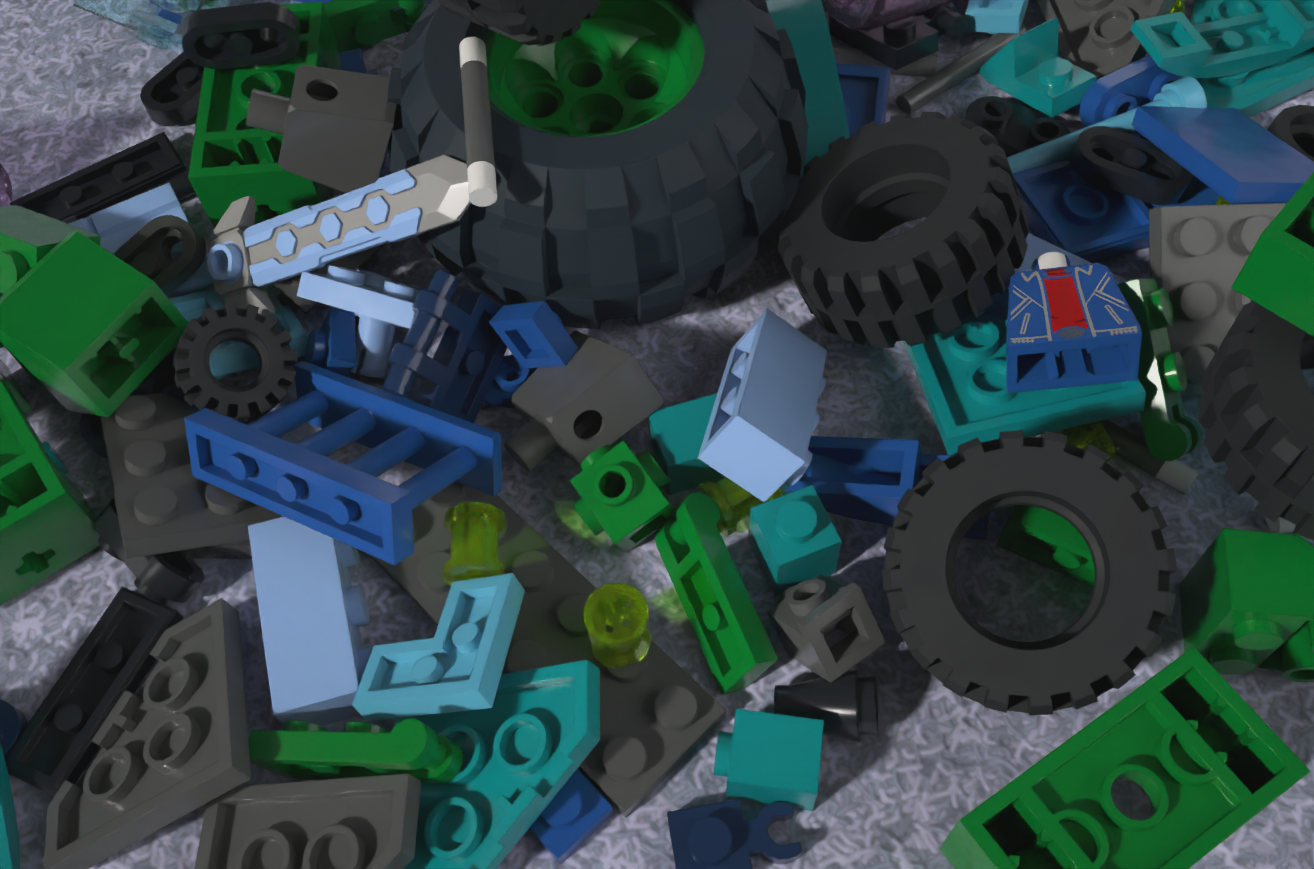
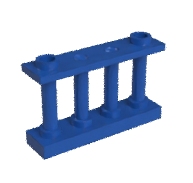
(339, 497)

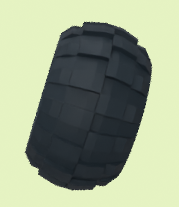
(622, 156)

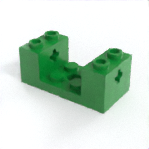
(241, 159)
(41, 510)
(1175, 736)

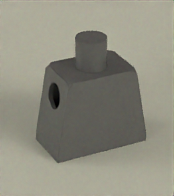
(330, 126)
(581, 404)

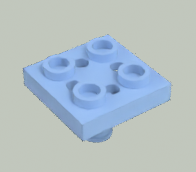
(372, 298)

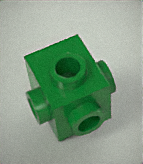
(634, 513)

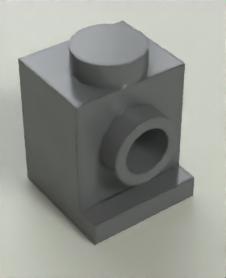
(816, 609)

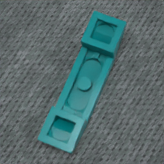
(1228, 44)
(815, 57)

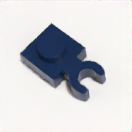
(720, 839)

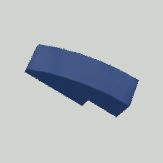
(868, 477)

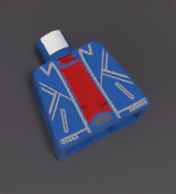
(1068, 327)

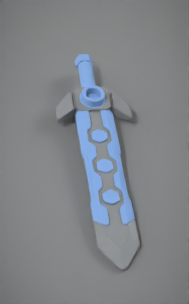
(307, 238)

